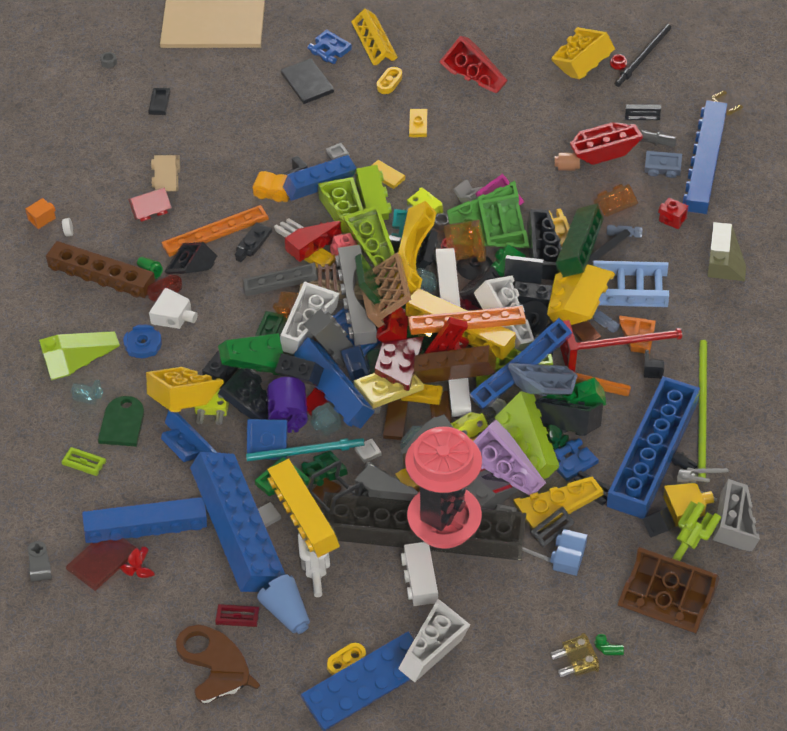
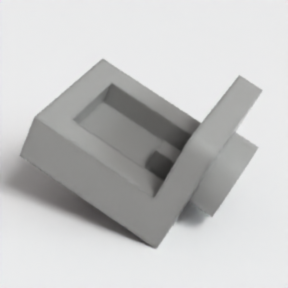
(465, 191)

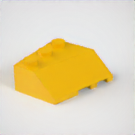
(583, 52)
(578, 295)
(181, 388)

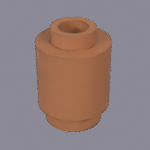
(567, 162)

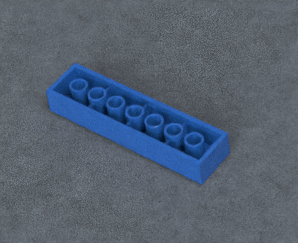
(653, 448)
(236, 521)

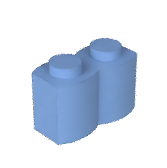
(569, 552)

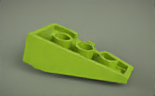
(72, 351)

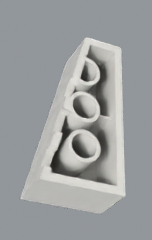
(501, 294)
(308, 302)

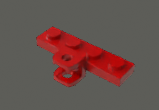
(450, 337)

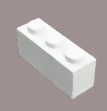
(419, 574)

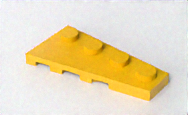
(571, 497)

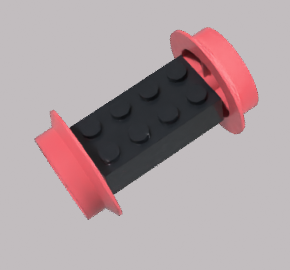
(443, 465)

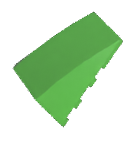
(498, 216)

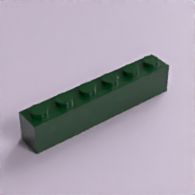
(580, 240)

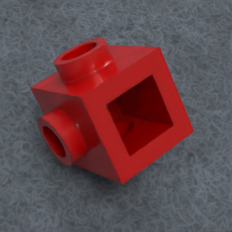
(673, 213)

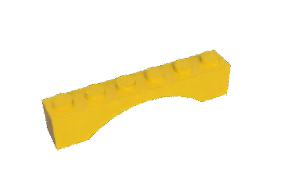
(417, 225)

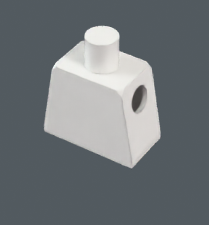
(172, 310)

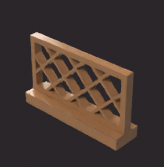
(375, 312)

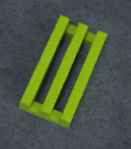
(73, 462)

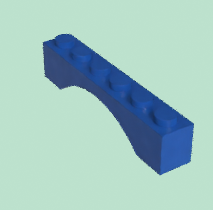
(536, 352)

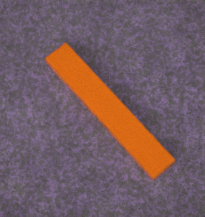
(217, 229)
(475, 319)

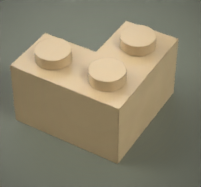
(166, 172)

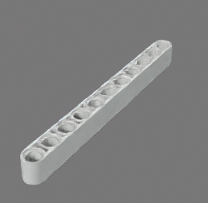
(449, 291)

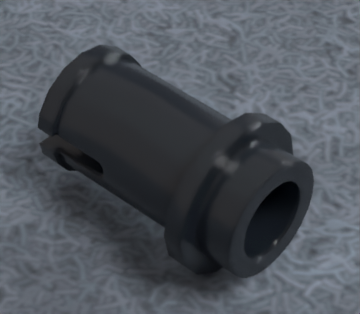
(683, 461)

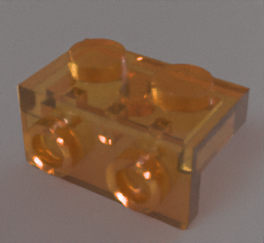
(616, 200)

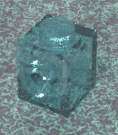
(326, 419)

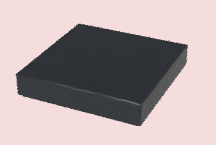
(524, 269)

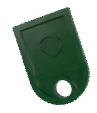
(120, 424)

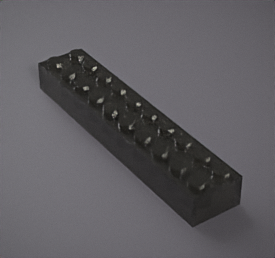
(386, 524)

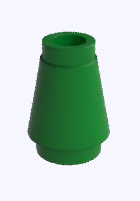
(150, 265)

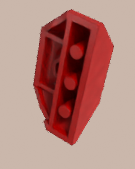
(605, 142)

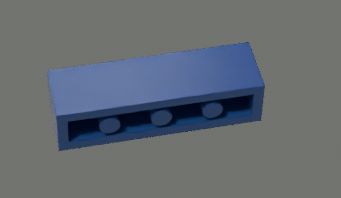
(306, 180)

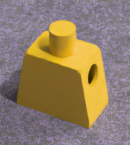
(679, 497)

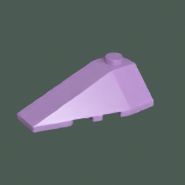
(507, 460)

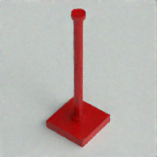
(570, 348)

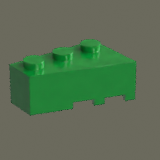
(254, 353)

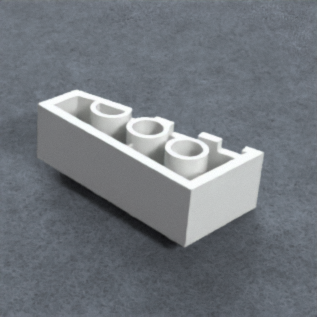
(435, 639)

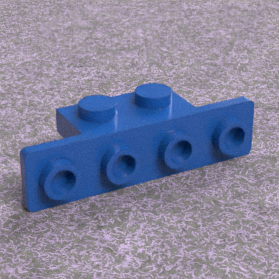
(184, 438)

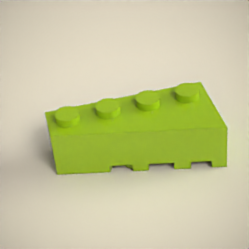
(340, 199)
(371, 234)
(524, 424)

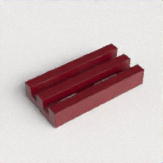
(237, 619)

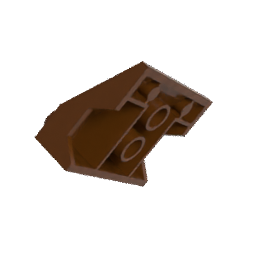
(669, 590)

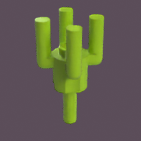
(692, 530)

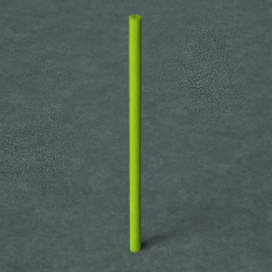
(702, 407)

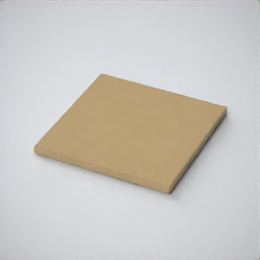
(212, 24)

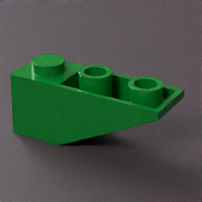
(587, 391)

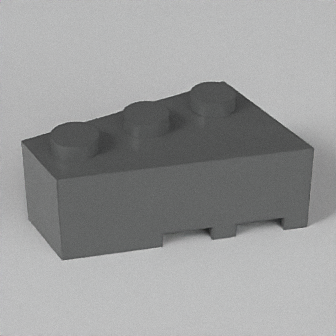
(329, 334)

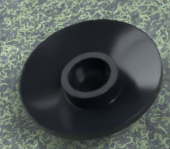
(471, 268)
(537, 310)

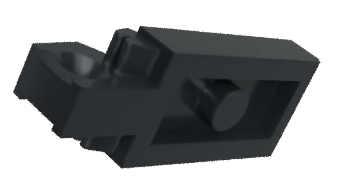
(252, 241)

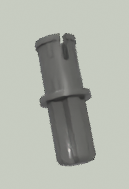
(658, 138)

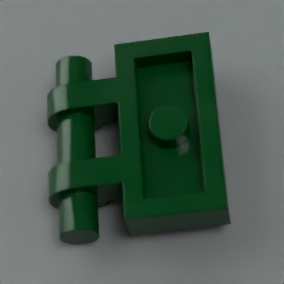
(320, 462)

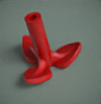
(135, 560)

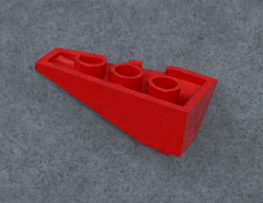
(471, 62)

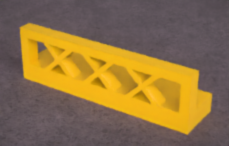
(375, 33)

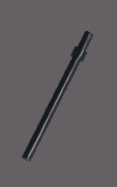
(627, 72)

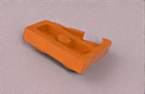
(637, 326)

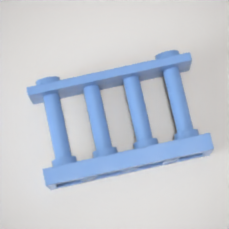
(636, 297)

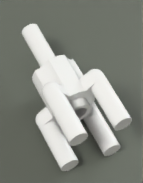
(314, 566)

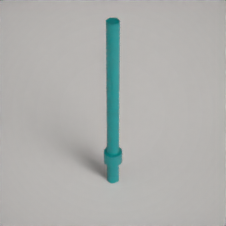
(343, 444)

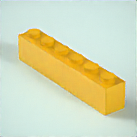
(498, 338)
(303, 508)

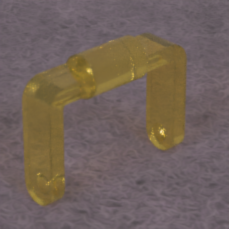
(728, 112)

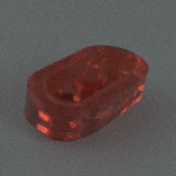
(160, 285)

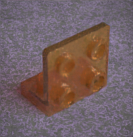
(466, 240)

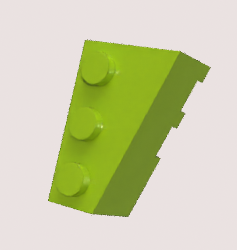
(371, 190)

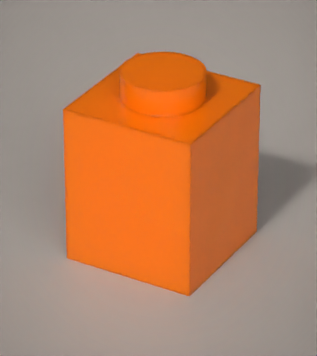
(40, 213)

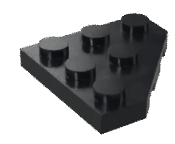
(246, 394)

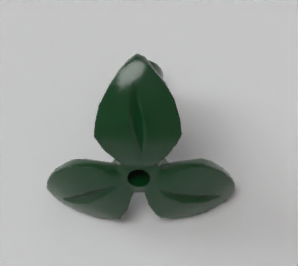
(556, 438)

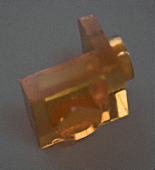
(285, 303)

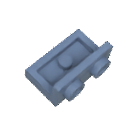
(663, 163)

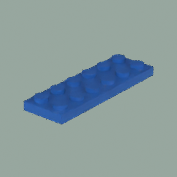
(358, 683)

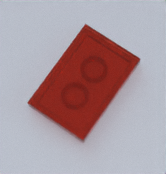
(100, 561)

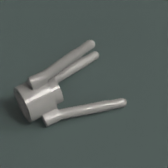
(689, 476)

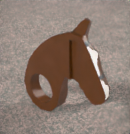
(223, 657)

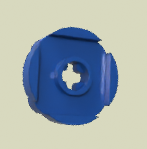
(142, 350)

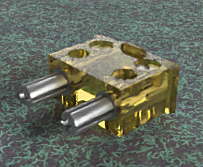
(580, 656)

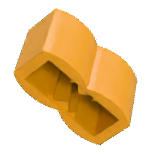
(270, 186)

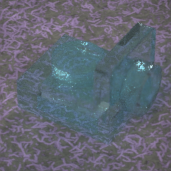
(87, 394)

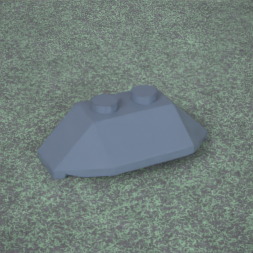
(543, 378)

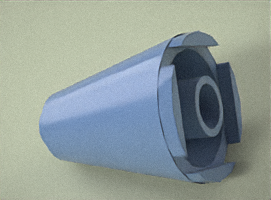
(285, 603)

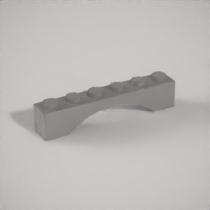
(362, 328)

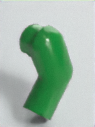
(606, 648)

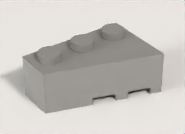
(737, 521)

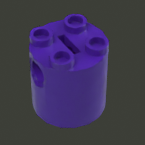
(288, 402)

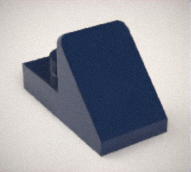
(356, 362)

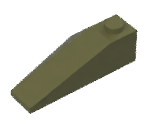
(725, 254)

